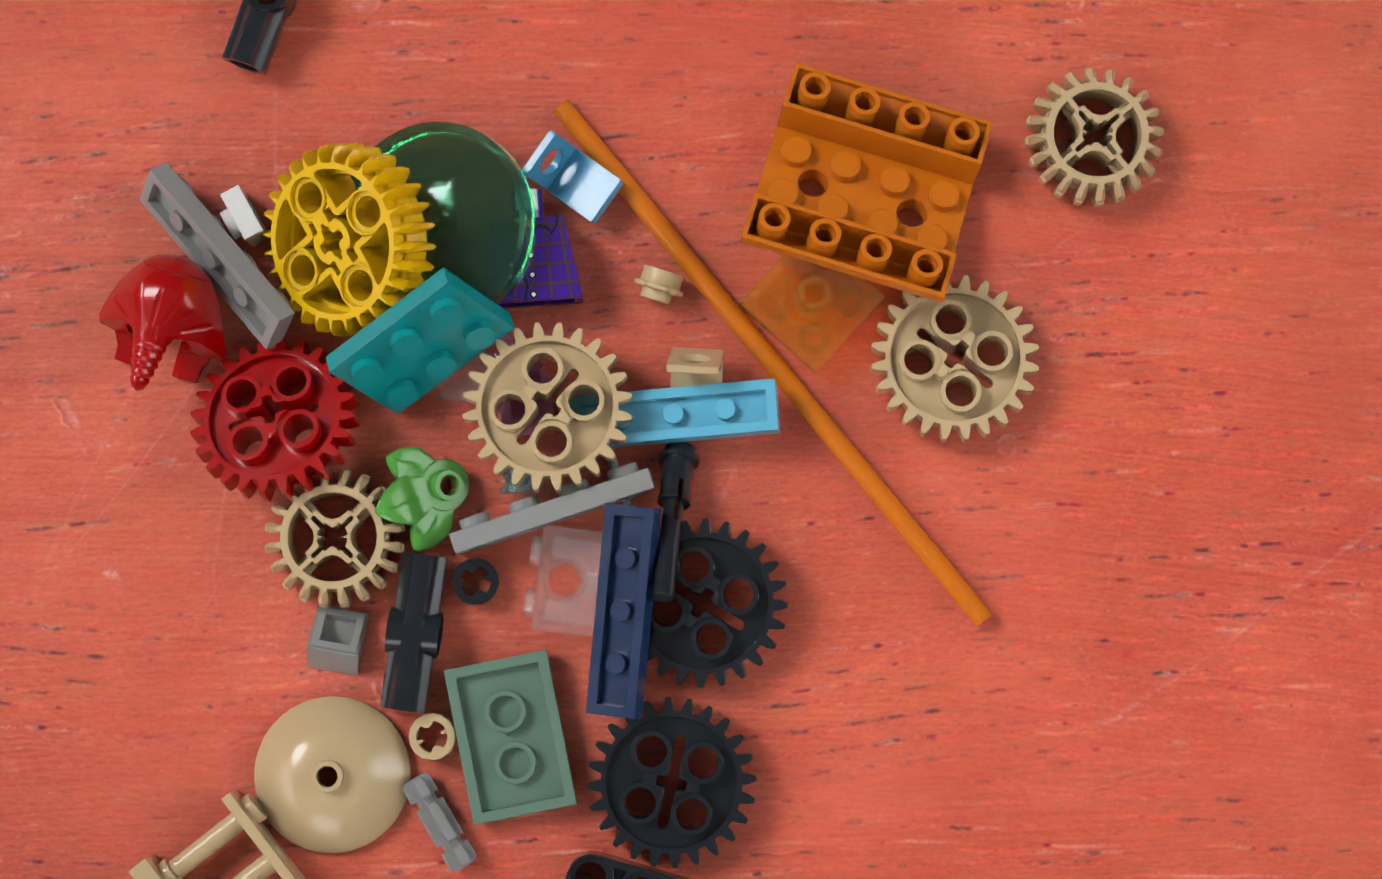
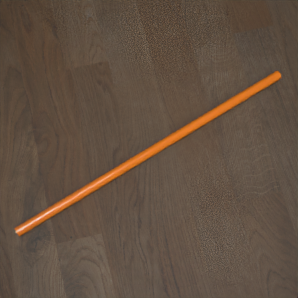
(775, 366)

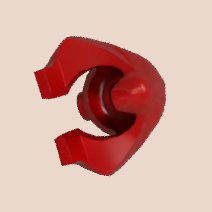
(162, 303)

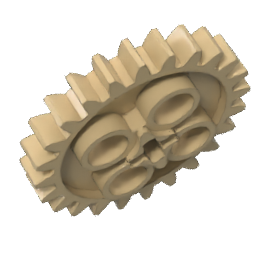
(509, 379)
(925, 394)

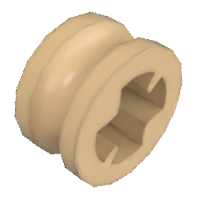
(427, 721)

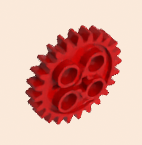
(274, 420)

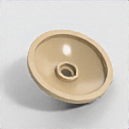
(369, 767)

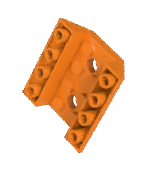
(873, 159)

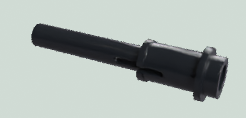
(674, 497)

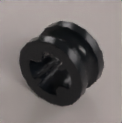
(471, 566)

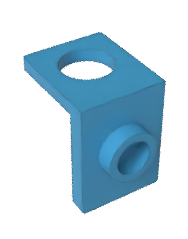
(573, 177)

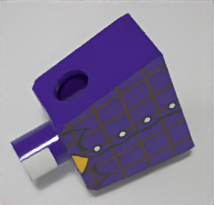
(550, 269)

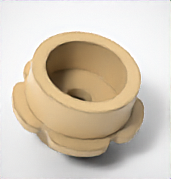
(659, 284)

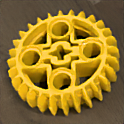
(347, 238)

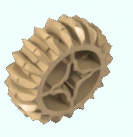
(1126, 109)
(316, 555)

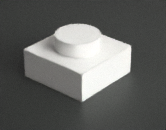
(242, 217)

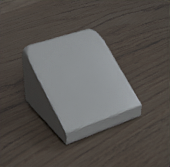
(337, 640)

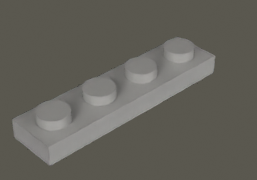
(209, 245)
(530, 514)

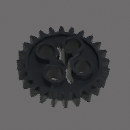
(728, 561)
(718, 792)

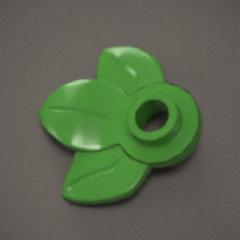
(417, 495)

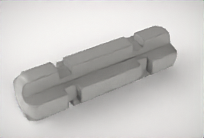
(439, 822)

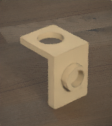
(695, 366)

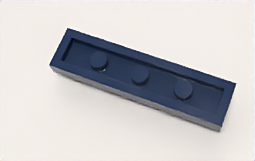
(623, 611)

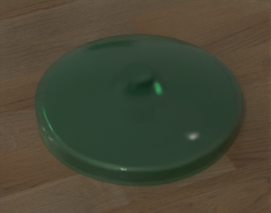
(475, 201)

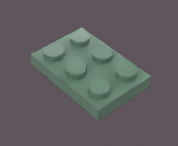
(510, 737)

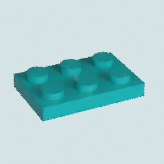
(420, 341)

